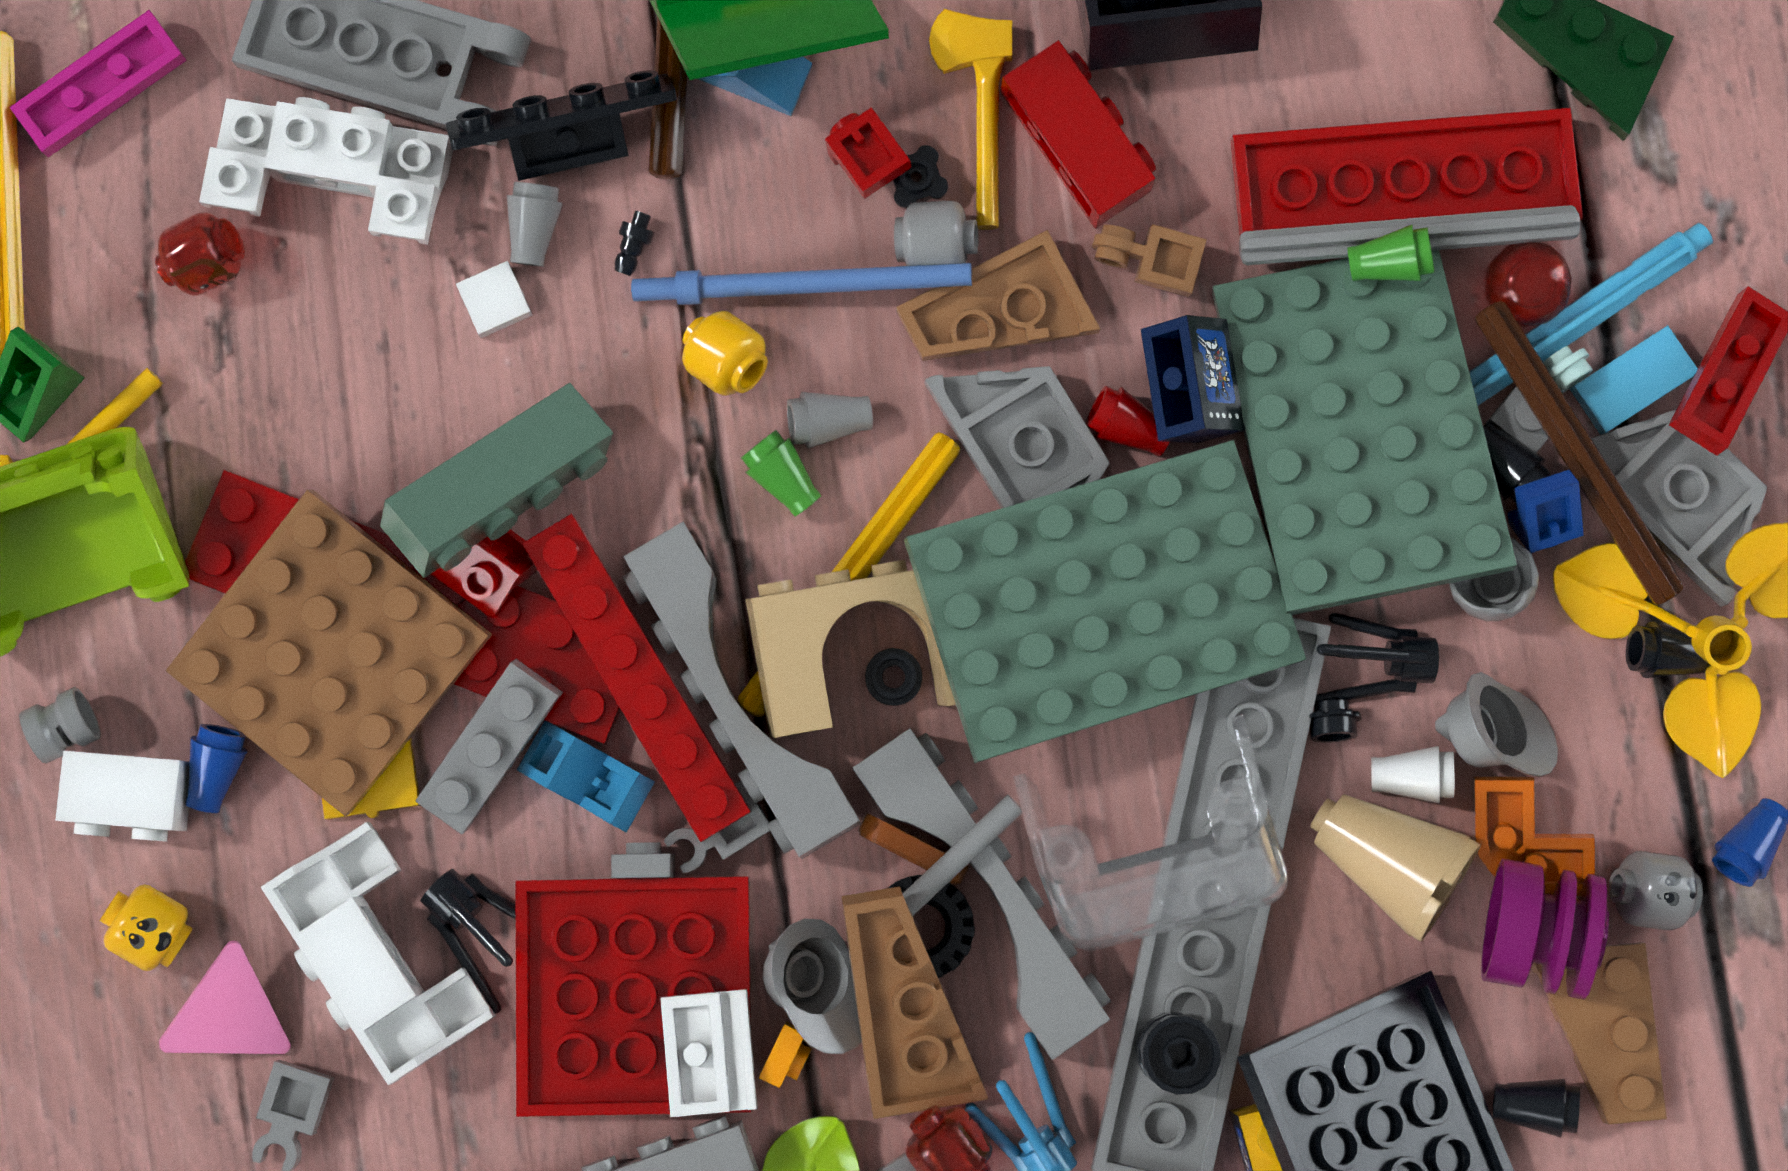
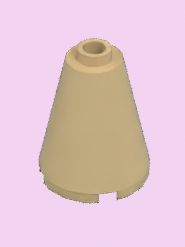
(1395, 859)

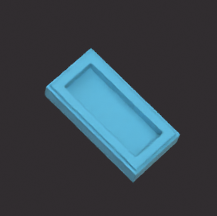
(1634, 380)

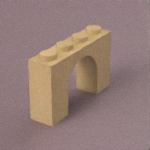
(791, 633)

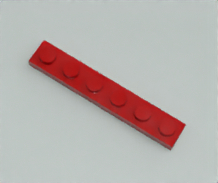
(636, 677)

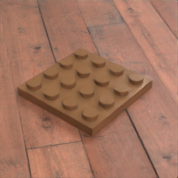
(328, 652)

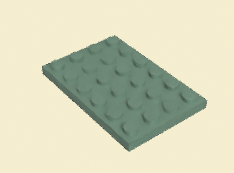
(1362, 434)
(1103, 600)

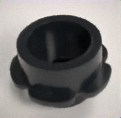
(1333, 721)

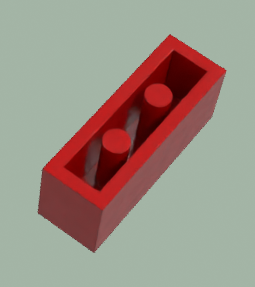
(1079, 133)

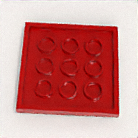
(594, 980)

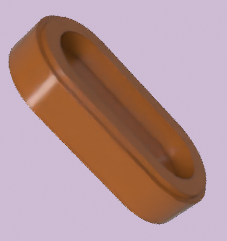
(903, 845)

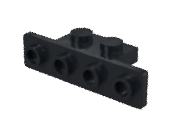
(566, 129)

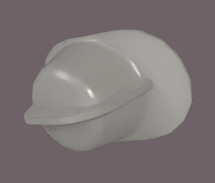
(1499, 727)
(813, 983)

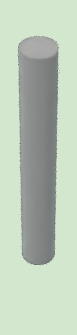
(961, 853)

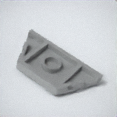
(1019, 432)
(1685, 497)

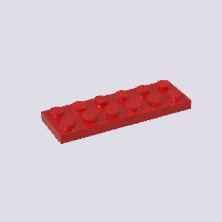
(1405, 169)

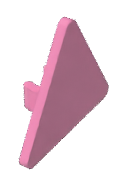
(227, 1013)

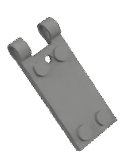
(376, 52)

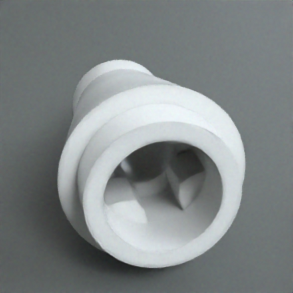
(1415, 774)

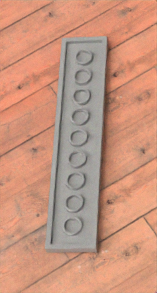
(1211, 964)

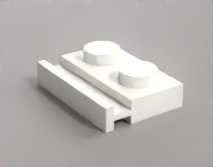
(708, 1053)

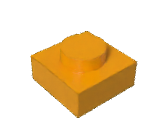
(786, 1057)

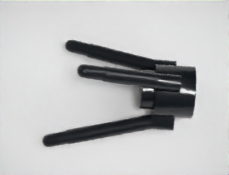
(1406, 657)
(455, 904)

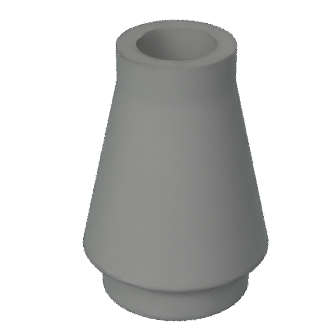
(532, 219)
(826, 417)

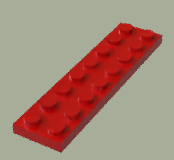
(525, 629)

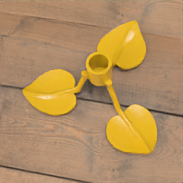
(1707, 716)

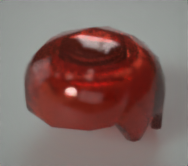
(1530, 281)

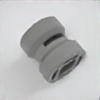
(59, 725)

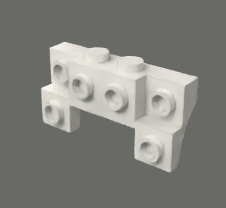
(329, 152)
(359, 963)

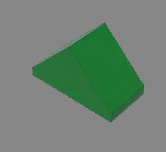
(32, 383)

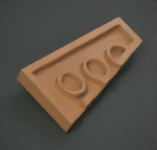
(904, 1018)

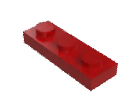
(1731, 371)

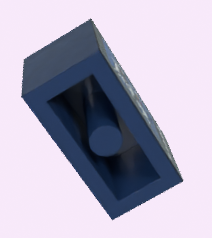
(1192, 379)

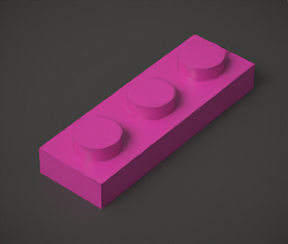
(98, 83)

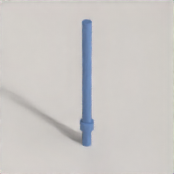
(691, 287)

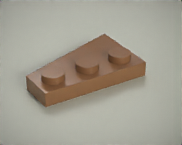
(1012, 302)
(1615, 1036)

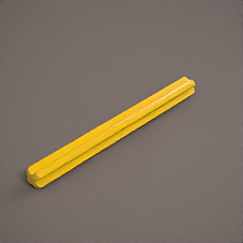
(10, 220)
(881, 529)

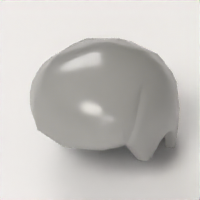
(1500, 594)

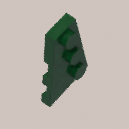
(1593, 50)

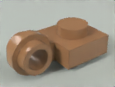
(1166, 259)

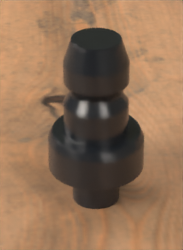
(634, 237)

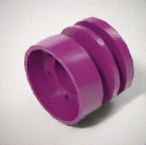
(1544, 929)

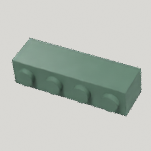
(496, 481)

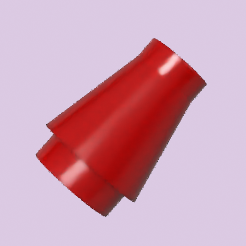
(1124, 421)

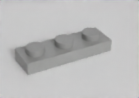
(488, 746)

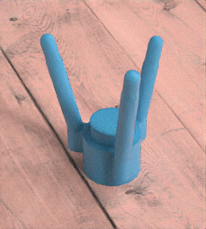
(1040, 1147)

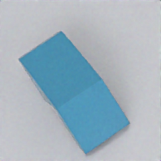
(585, 776)

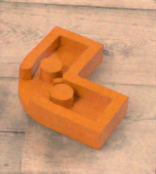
(1508, 832)

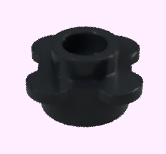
(930, 185)

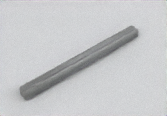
(1444, 233)

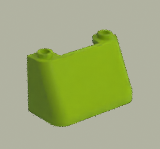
(82, 528)

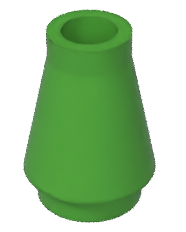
(1394, 256)
(781, 472)

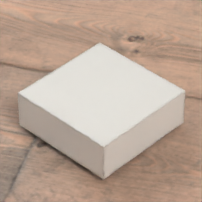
(494, 299)

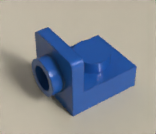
(1547, 512)

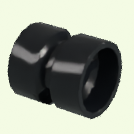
(1178, 1053)

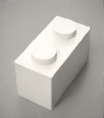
(123, 792)

